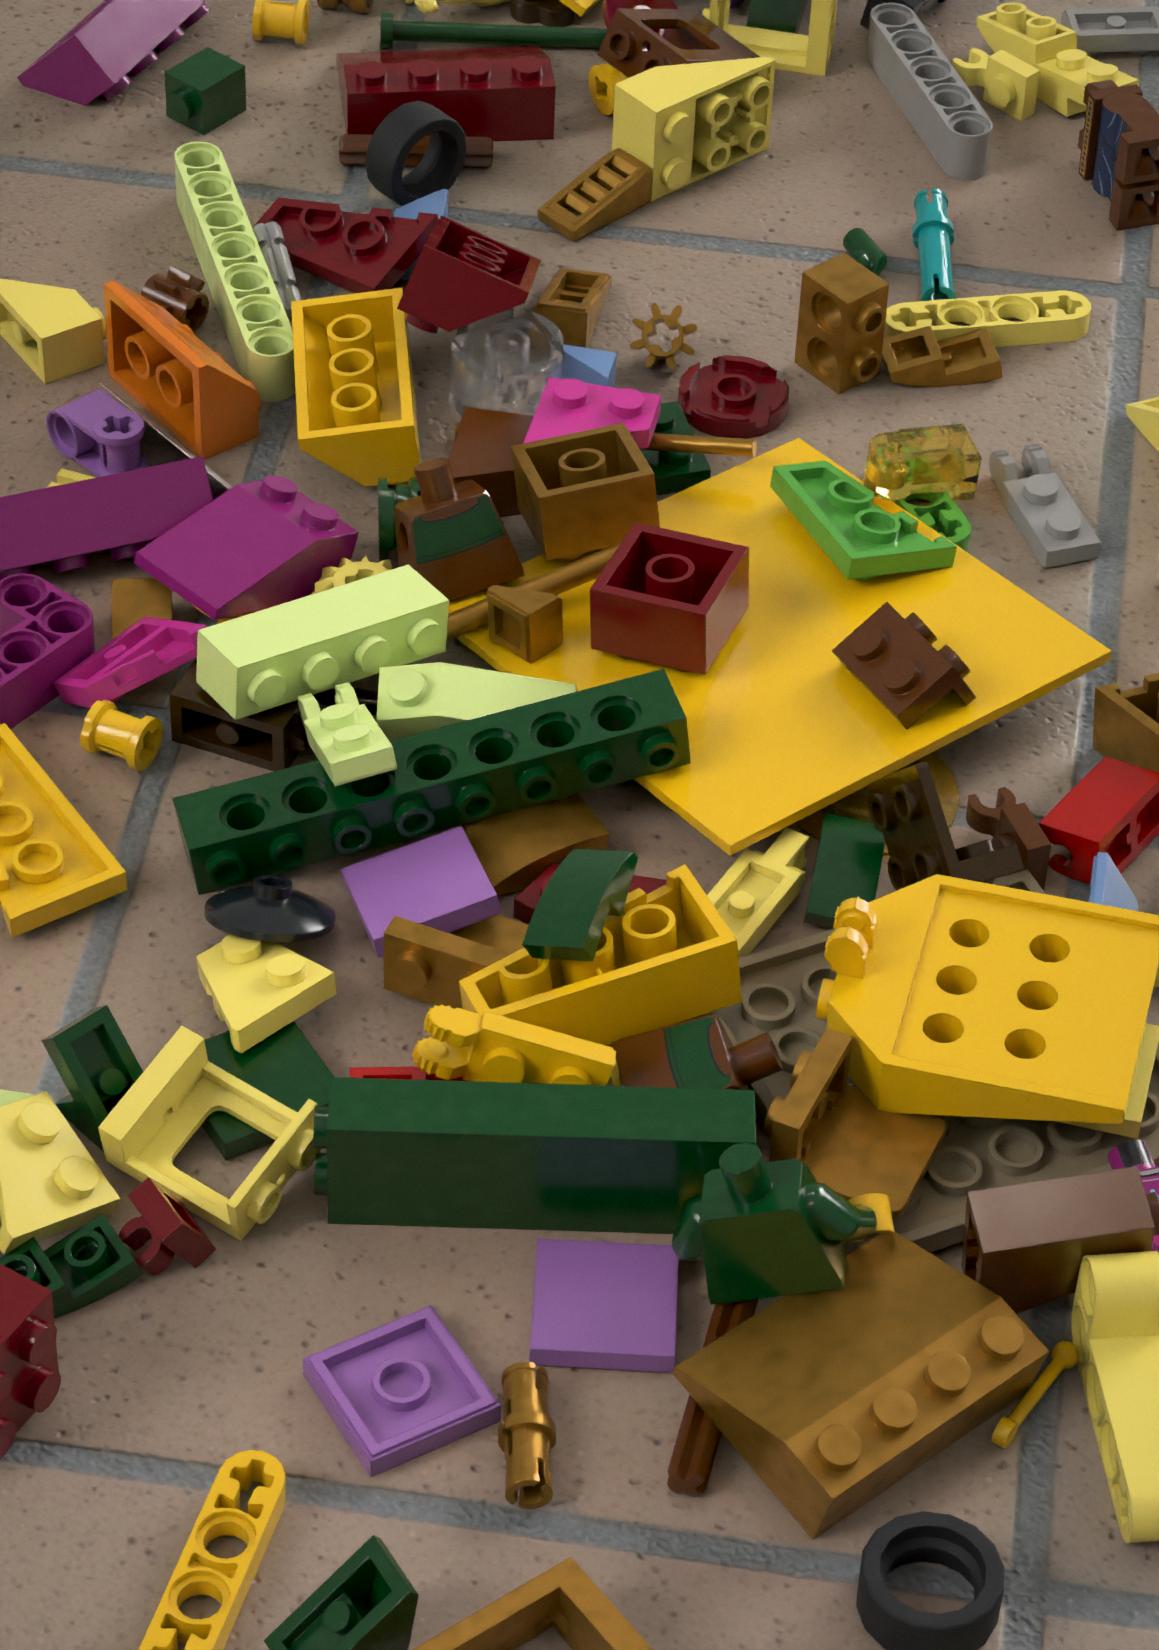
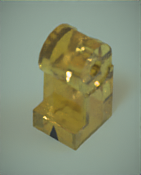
(923, 462)

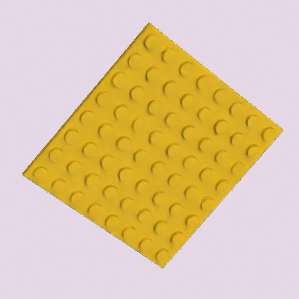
(777, 714)

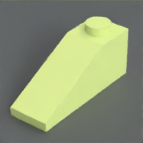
(444, 694)

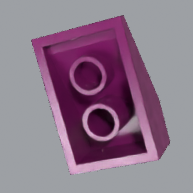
(249, 549)

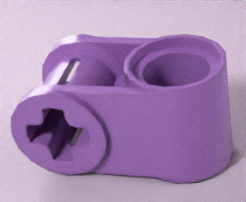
(98, 434)

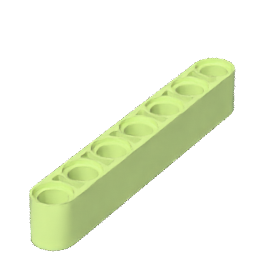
(235, 270)

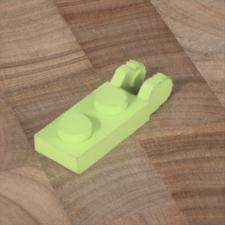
(346, 737)

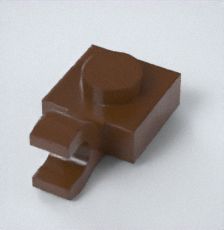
(1012, 825)

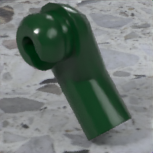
(865, 250)

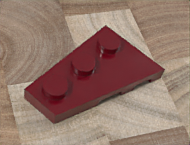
(350, 247)

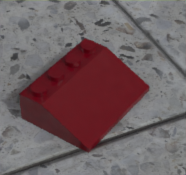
(486, 90)

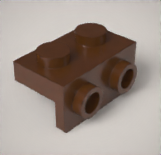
(901, 666)

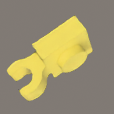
(1006, 81)

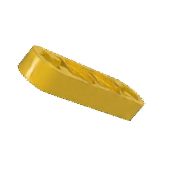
(219, 1577)

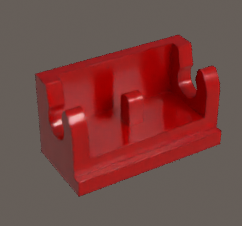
(1107, 813)

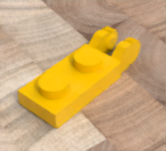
(507, 1051)

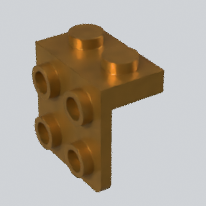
(431, 962)
(843, 1132)

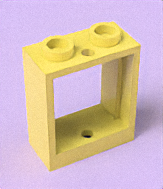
(791, 51)

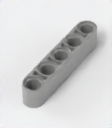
(929, 91)

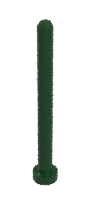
(491, 34)

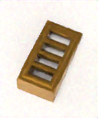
(614, 185)
(574, 303)

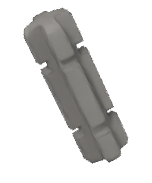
(278, 262)

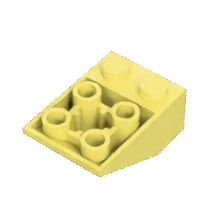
(694, 118)

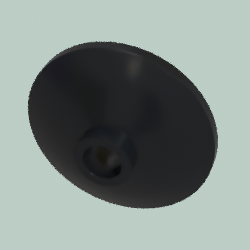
(270, 912)

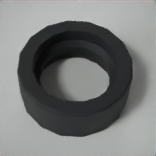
(397, 137)
(937, 1540)

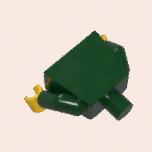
(773, 1228)

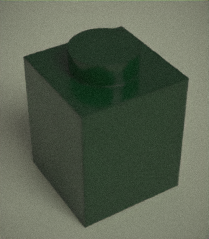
(205, 91)

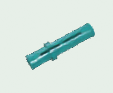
(933, 238)

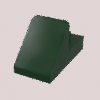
(94, 1067)
(357, 1608)

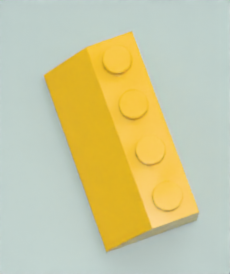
(356, 385)

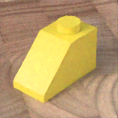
(51, 328)

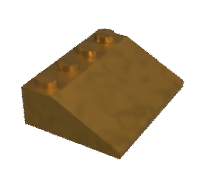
(863, 1380)

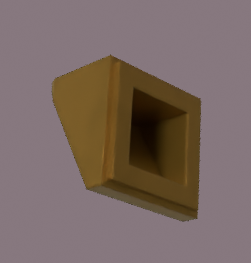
(138, 598)
(525, 621)

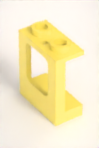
(169, 1107)

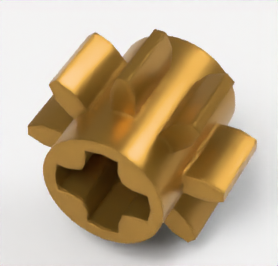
(649, 330)

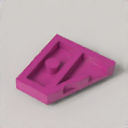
(579, 406)
(129, 661)

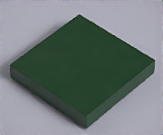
(278, 1066)

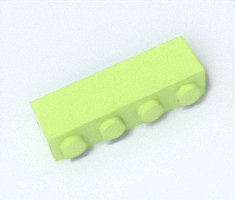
(321, 641)

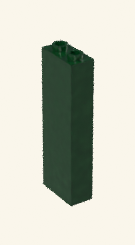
(521, 1153)

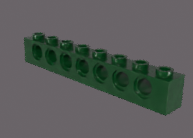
(439, 781)

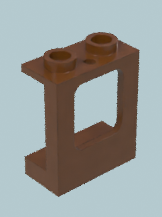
(691, 41)

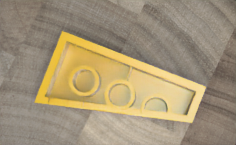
(651, 969)

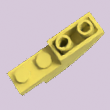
(1052, 51)

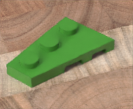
(851, 528)

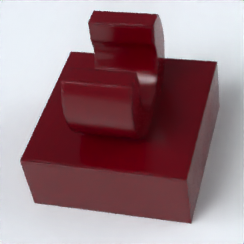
(167, 1225)

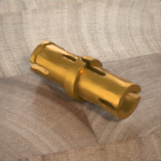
(527, 1435)

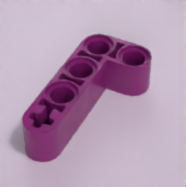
(40, 641)

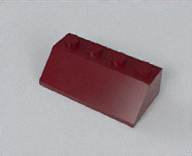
(465, 278)

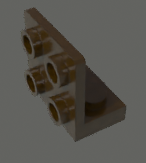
(918, 836)

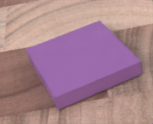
(424, 882)
(604, 1305)
(401, 1390)

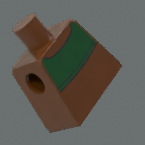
(453, 534)
(695, 1056)

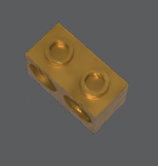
(841, 323)

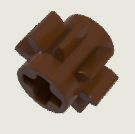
(179, 295)

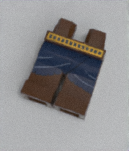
(1121, 152)

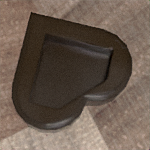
(542, 11)

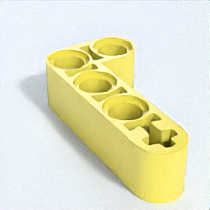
(1119, 1370)

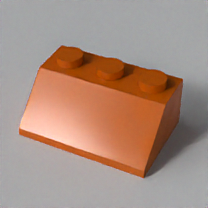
(177, 375)

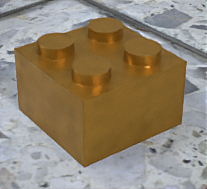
(583, 490)

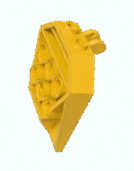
(991, 1000)

